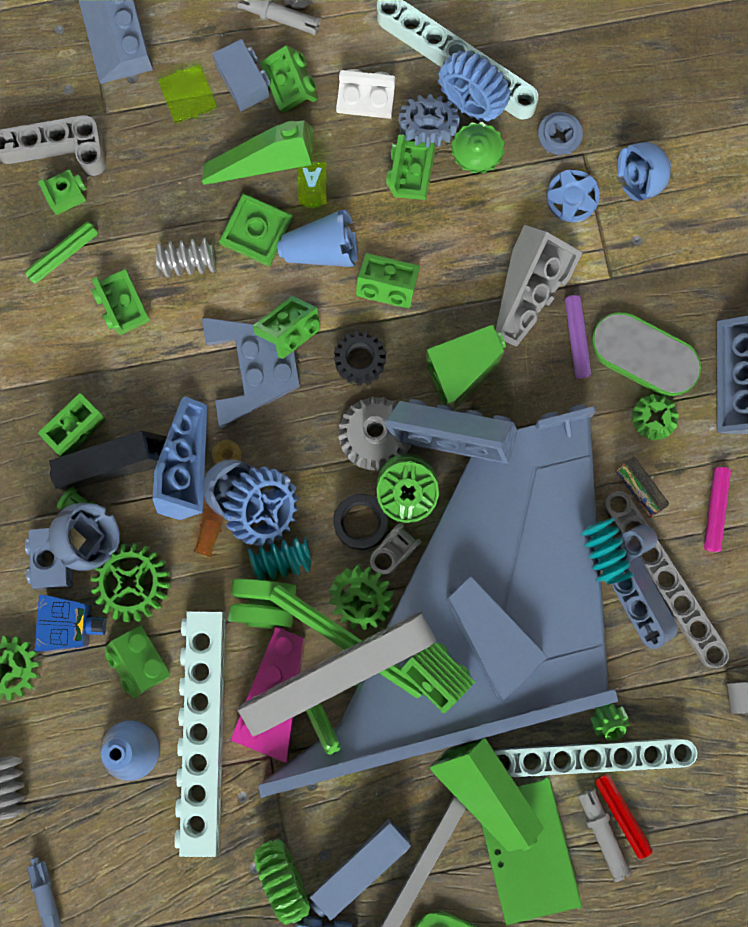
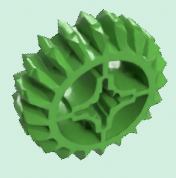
(122, 592)
(281, 881)

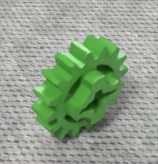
(363, 595)
(13, 657)

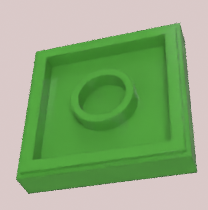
(256, 229)

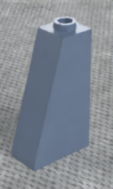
(496, 640)
(360, 869)

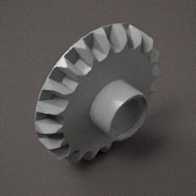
(354, 436)

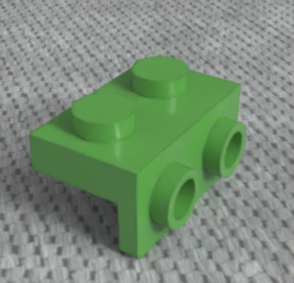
(410, 169)
(120, 301)
(136, 662)

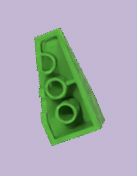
(274, 150)

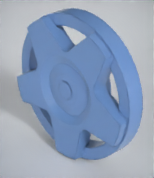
(573, 195)

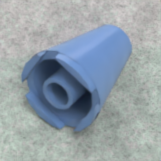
(321, 242)
(129, 750)

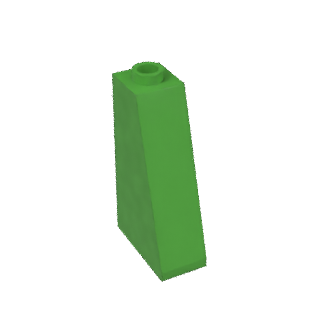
(489, 793)

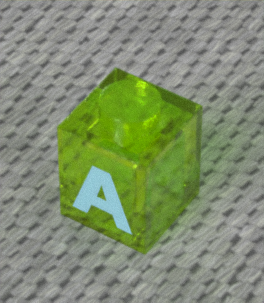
(312, 185)

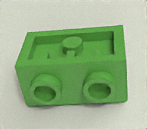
(289, 78)
(387, 280)
(289, 325)

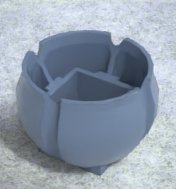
(96, 527)

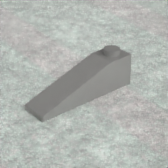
(534, 274)

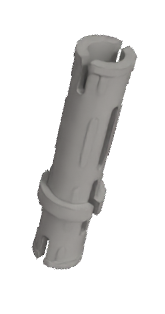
(281, 14)
(605, 837)

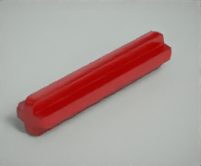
(623, 816)

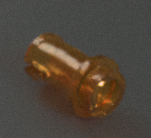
(207, 537)

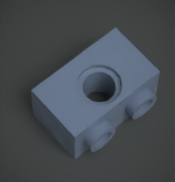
(41, 577)

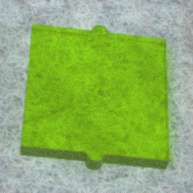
(187, 94)

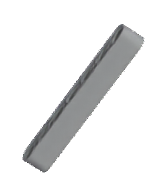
(337, 674)

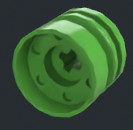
(407, 471)

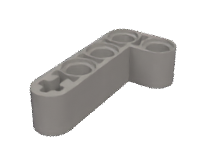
(15, 140)

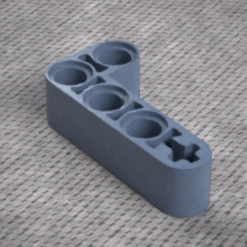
(663, 626)

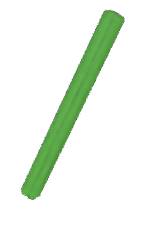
(334, 633)

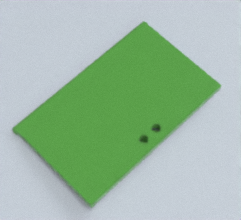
(542, 877)

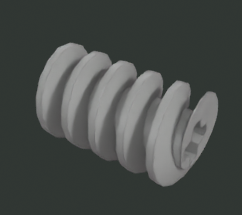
(185, 258)
(8, 787)

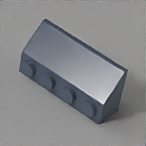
(115, 38)
(732, 376)
(453, 431)

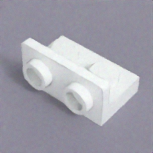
(365, 93)

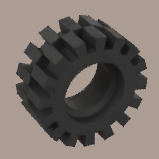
(364, 341)

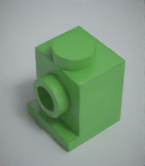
(66, 199)

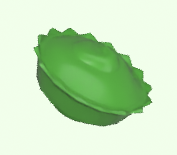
(478, 147)

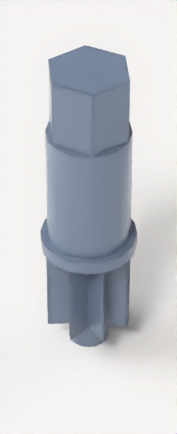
(43, 893)

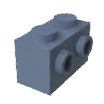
(241, 74)

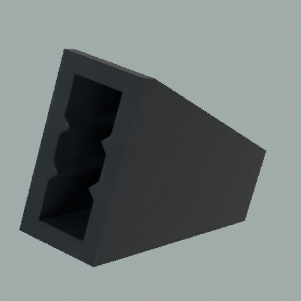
(107, 460)

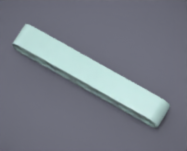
(448, 44)
(605, 762)

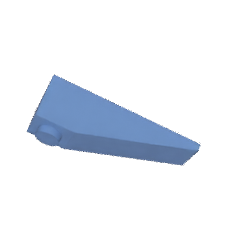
(182, 463)

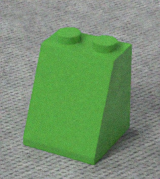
(464, 363)

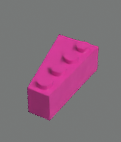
(280, 663)

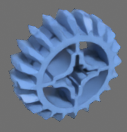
(474, 85)
(250, 505)

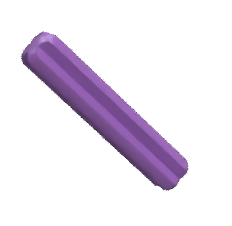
(578, 336)

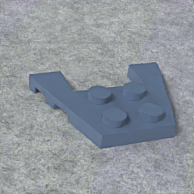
(262, 371)

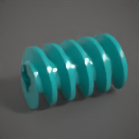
(606, 552)
(280, 559)

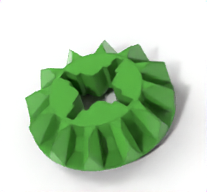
(654, 430)

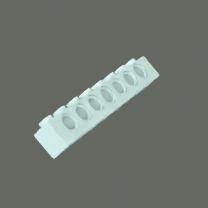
(188, 840)

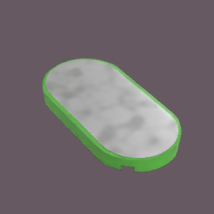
(646, 354)

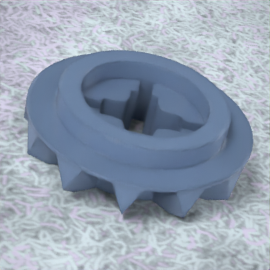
(565, 123)

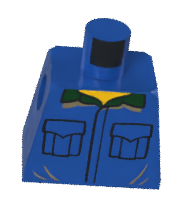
(65, 624)

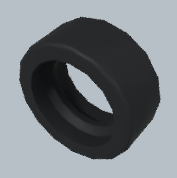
(347, 504)

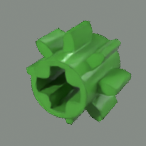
(610, 722)

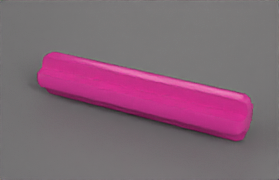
(717, 509)

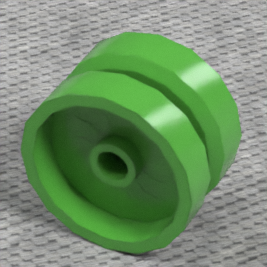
(260, 610)

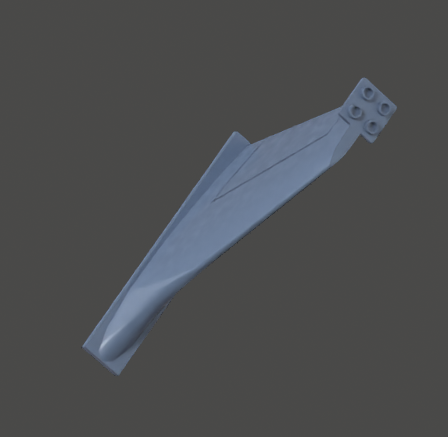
(523, 545)

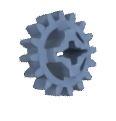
(428, 120)

